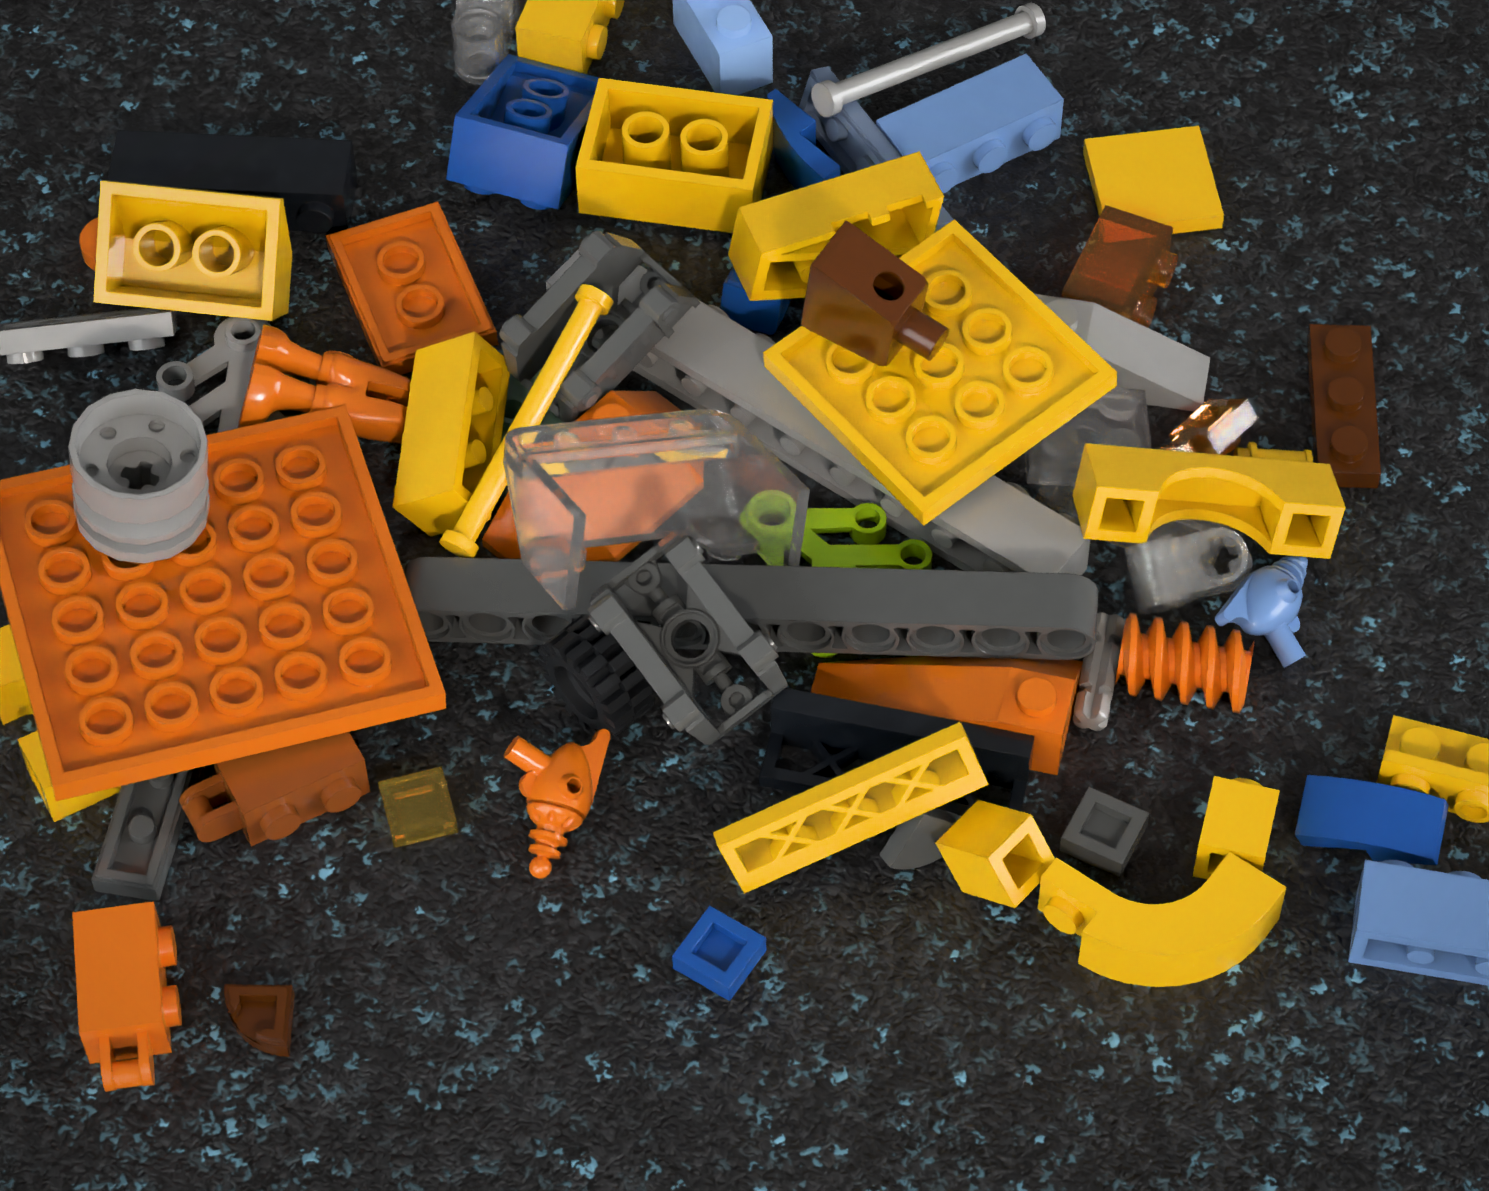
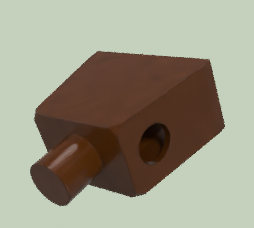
(869, 300)

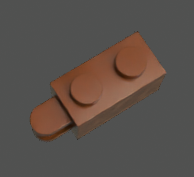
(277, 790)

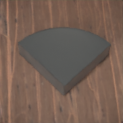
(914, 840)

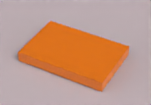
(408, 285)

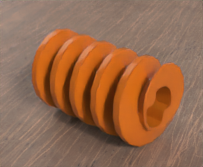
(1184, 662)

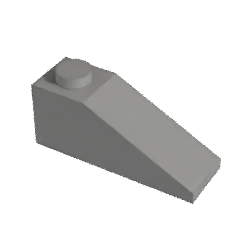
(1142, 357)

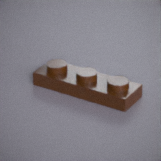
(1344, 403)

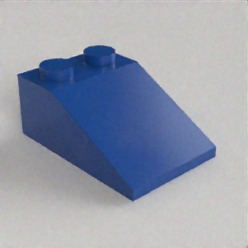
(522, 133)

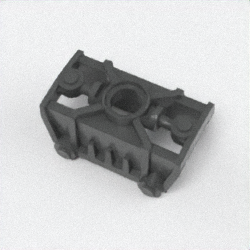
(603, 264)
(653, 646)

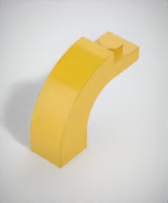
(1166, 941)

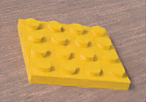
(978, 405)

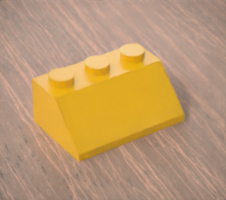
(192, 251)

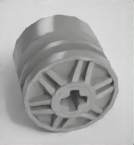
(139, 475)

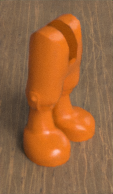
(371, 393)

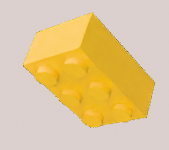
(673, 155)

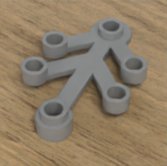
(227, 352)

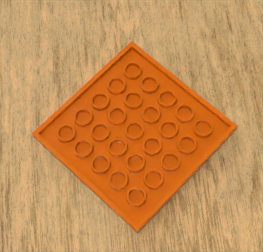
(245, 643)

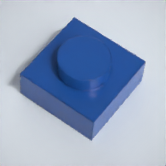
(719, 953)

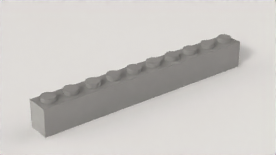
(722, 369)

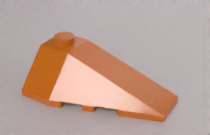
(991, 692)

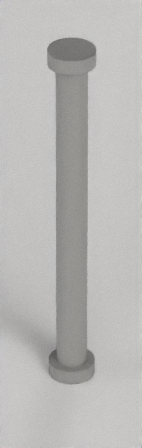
(830, 96)

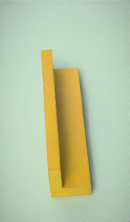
(851, 808)

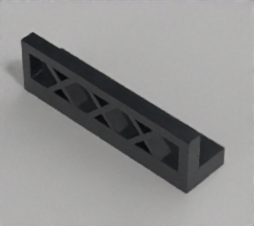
(870, 731)

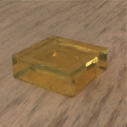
(418, 807)

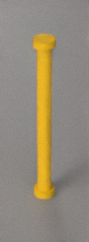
(591, 304)

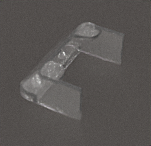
(641, 482)

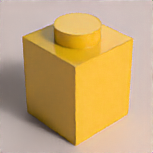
(1235, 822)
(996, 853)

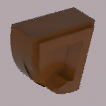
(262, 1015)

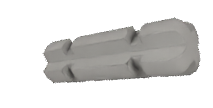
(1099, 674)

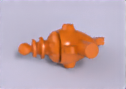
(557, 791)

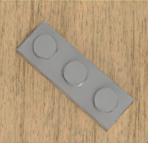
(86, 333)

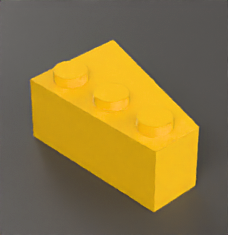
(785, 233)

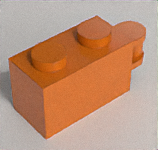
(124, 991)

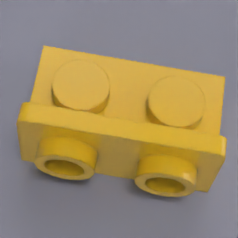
(1440, 765)

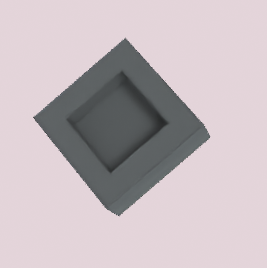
(1104, 832)

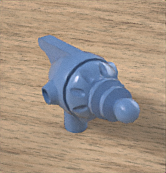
(1269, 606)

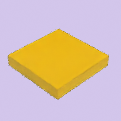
(1156, 177)

